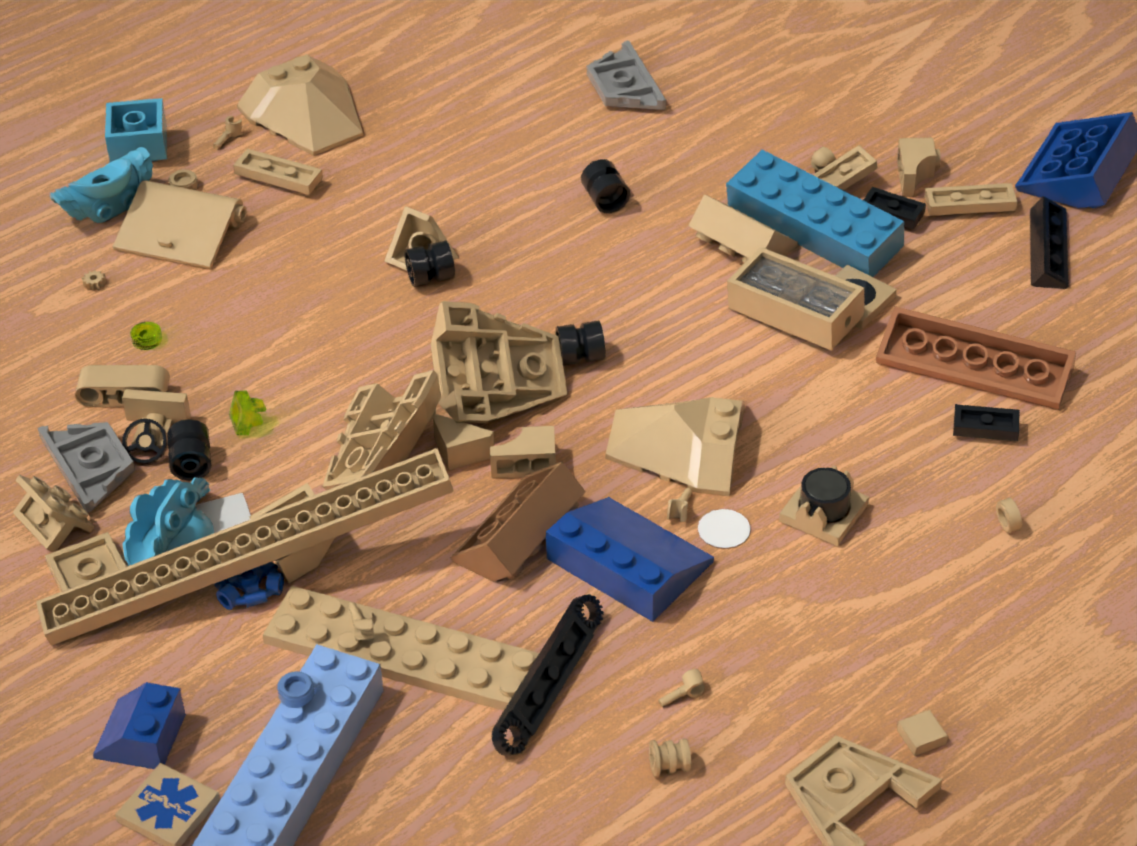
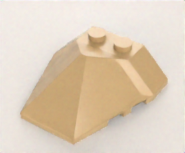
(303, 103)
(492, 364)
(382, 428)
(680, 441)

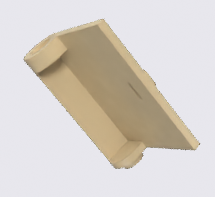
(178, 224)

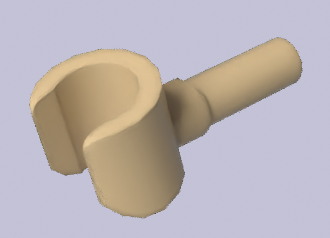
(233, 129)
(679, 507)
(363, 627)
(692, 687)

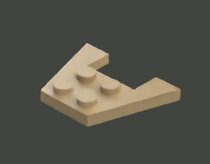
(845, 779)

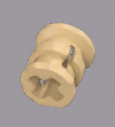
(669, 756)

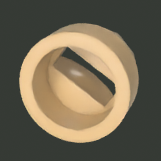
(822, 158)

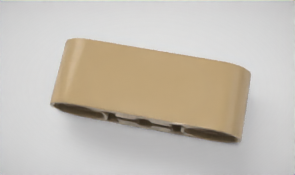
(106, 383)

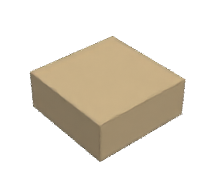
(922, 733)

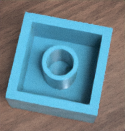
(136, 126)

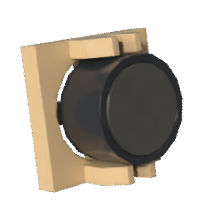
(823, 499)

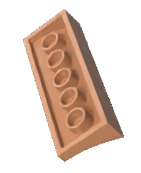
(976, 357)

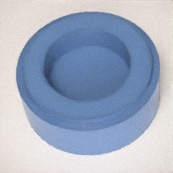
(295, 689)

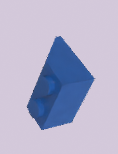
(142, 726)

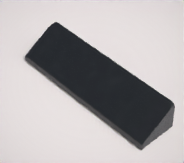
(1048, 245)

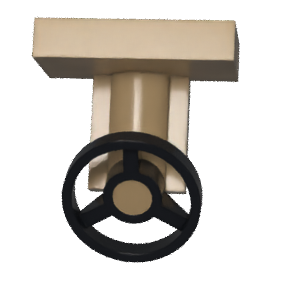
(154, 415)

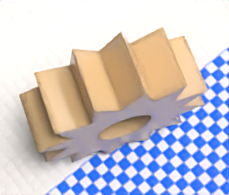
(94, 280)

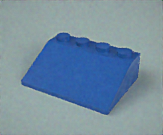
(1082, 160)
(625, 556)

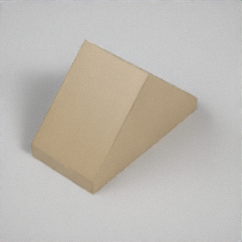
(461, 442)

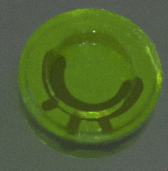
(146, 335)

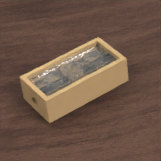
(796, 298)

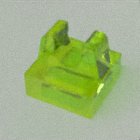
(244, 412)

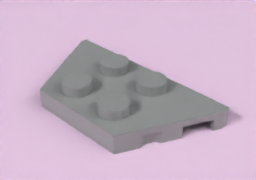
(625, 81)
(89, 460)

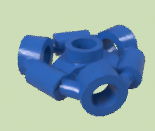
(249, 584)

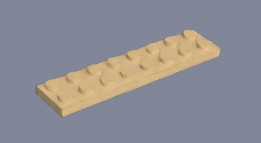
(404, 647)

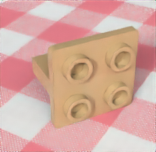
(49, 512)

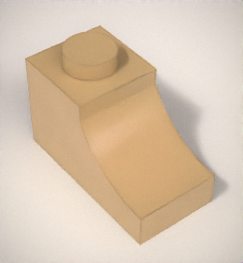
(916, 162)
(525, 454)

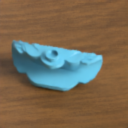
(107, 189)
(166, 519)

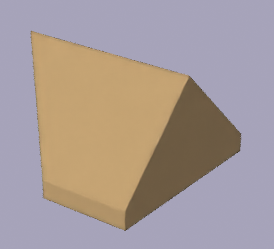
(413, 231)

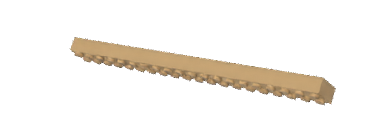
(243, 547)

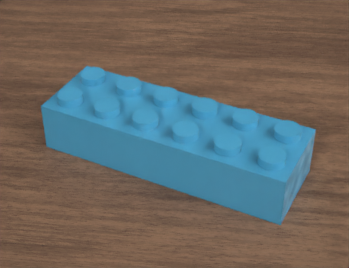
(816, 214)

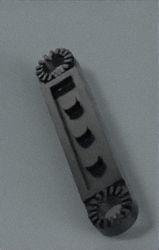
(547, 675)

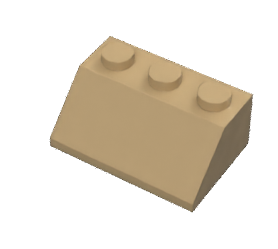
(736, 230)

